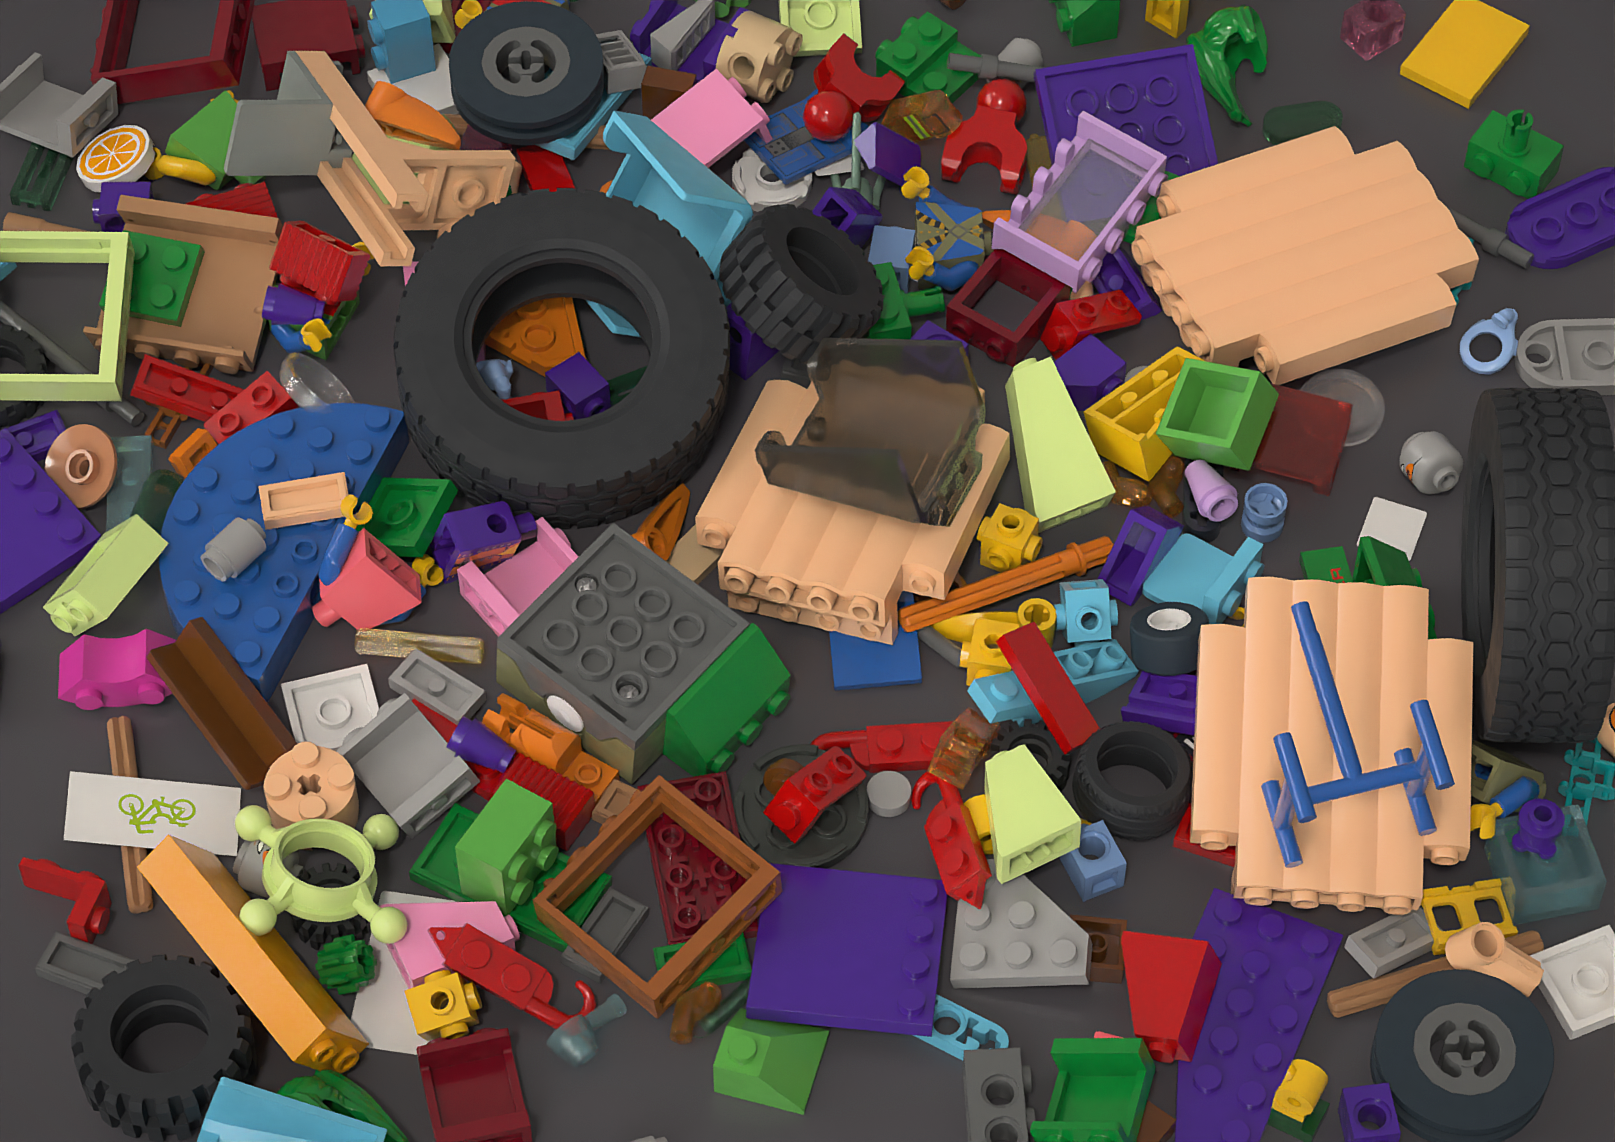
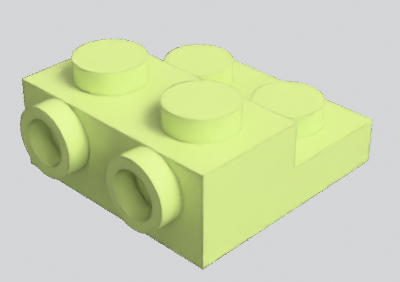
(821, 23)

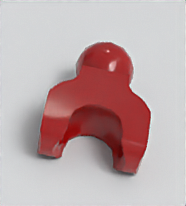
(844, 91)
(990, 137)

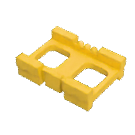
(1463, 899)

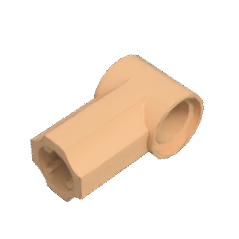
(1493, 957)

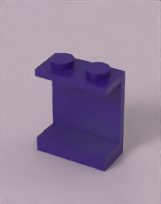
(703, 58)

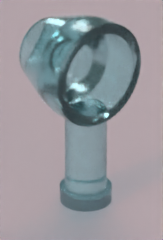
(576, 1037)

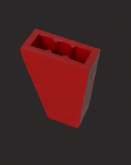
(1169, 991)

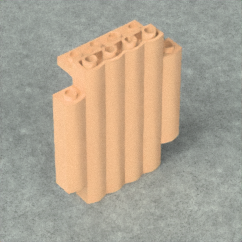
(1304, 255)
(823, 558)
(1259, 686)

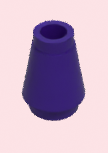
(290, 306)
(480, 745)

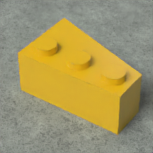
(1127, 418)

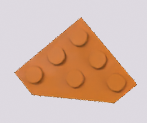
(539, 334)

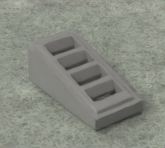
(682, 34)
(621, 62)

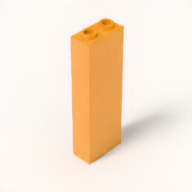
(258, 967)

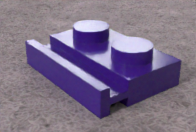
(1163, 702)

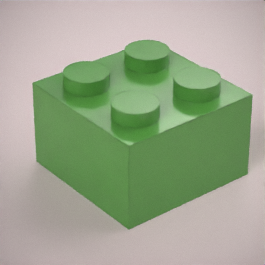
(1217, 413)
(507, 847)

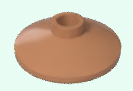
(69, 463)

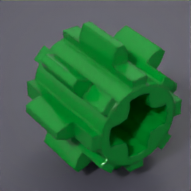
(346, 964)

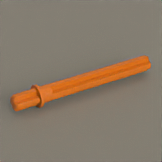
(1073, 560)

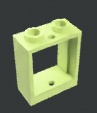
(105, 576)

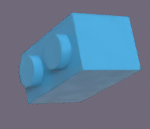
(401, 38)

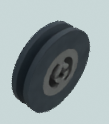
(527, 106)
(1470, 1015)

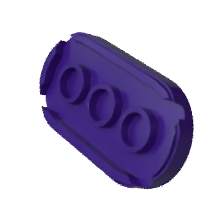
(1567, 220)

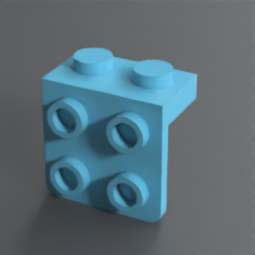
(1205, 576)

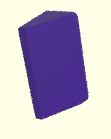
(888, 152)
(1121, 273)

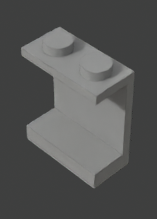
(53, 113)
(407, 765)

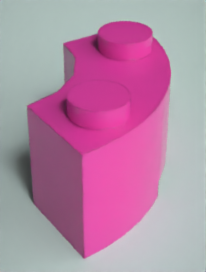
(112, 671)

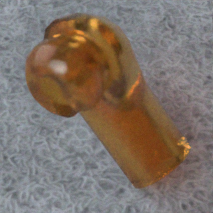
(1165, 485)
(1128, 491)
(691, 1008)

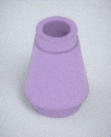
(1211, 492)

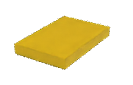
(1464, 50)

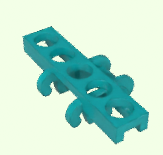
(1584, 791)

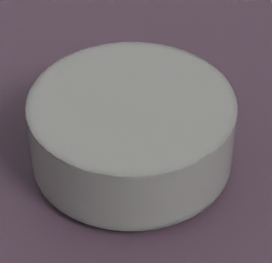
(889, 794)

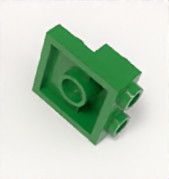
(922, 58)

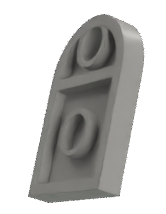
(1576, 352)

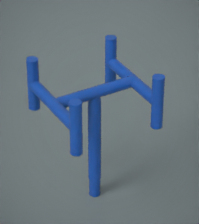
(1300, 798)

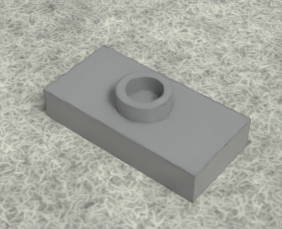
(437, 687)
(1391, 942)

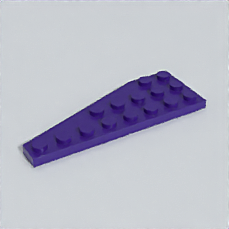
(1254, 1018)

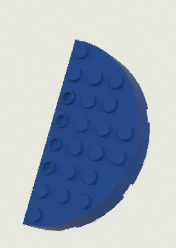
(271, 601)

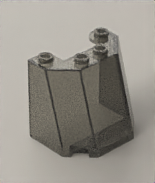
(886, 431)

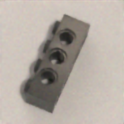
(994, 1075)

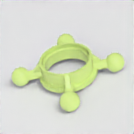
(315, 902)

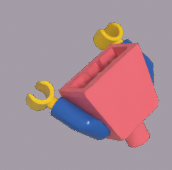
(366, 579)

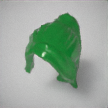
(1220, 48)
(341, 1095)

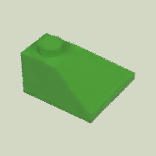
(769, 1061)

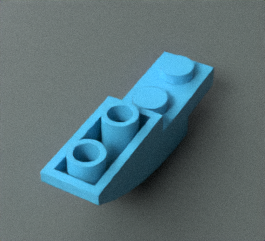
(1091, 668)

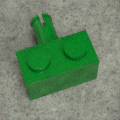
(1513, 154)
(901, 306)

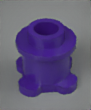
(1539, 826)

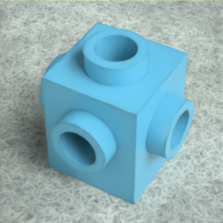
(1082, 598)

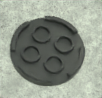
(828, 840)

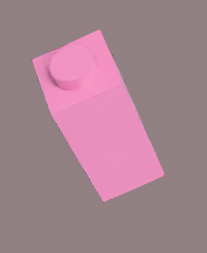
(417, 953)

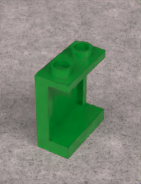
(1097, 1090)

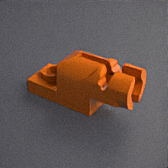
(549, 744)

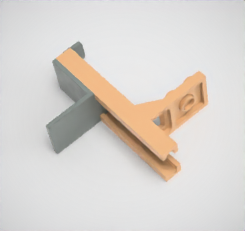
(314, 133)

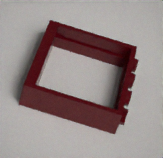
(172, 78)

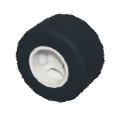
(1166, 638)

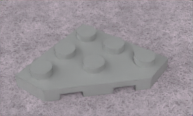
(1017, 940)

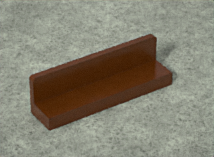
(222, 702)

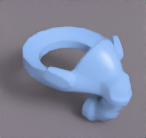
(1503, 327)
(496, 376)

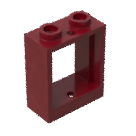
(990, 336)

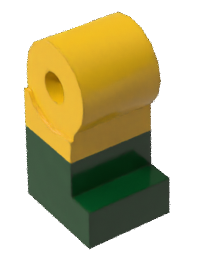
(1297, 1101)

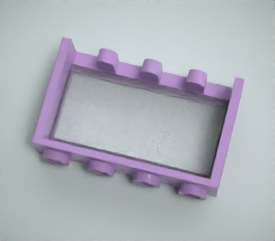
(1082, 202)

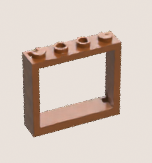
(708, 942)

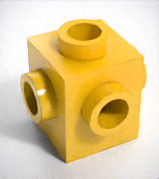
(1008, 538)
(982, 654)
(429, 1001)

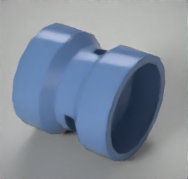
(1264, 512)

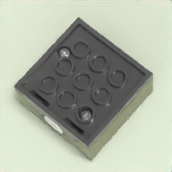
(615, 649)

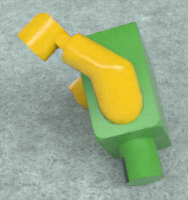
(200, 147)

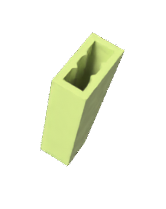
(1053, 450)

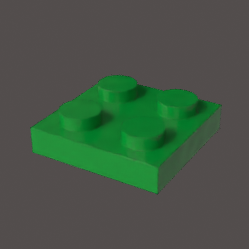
(161, 278)
(408, 513)

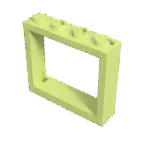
(78, 248)

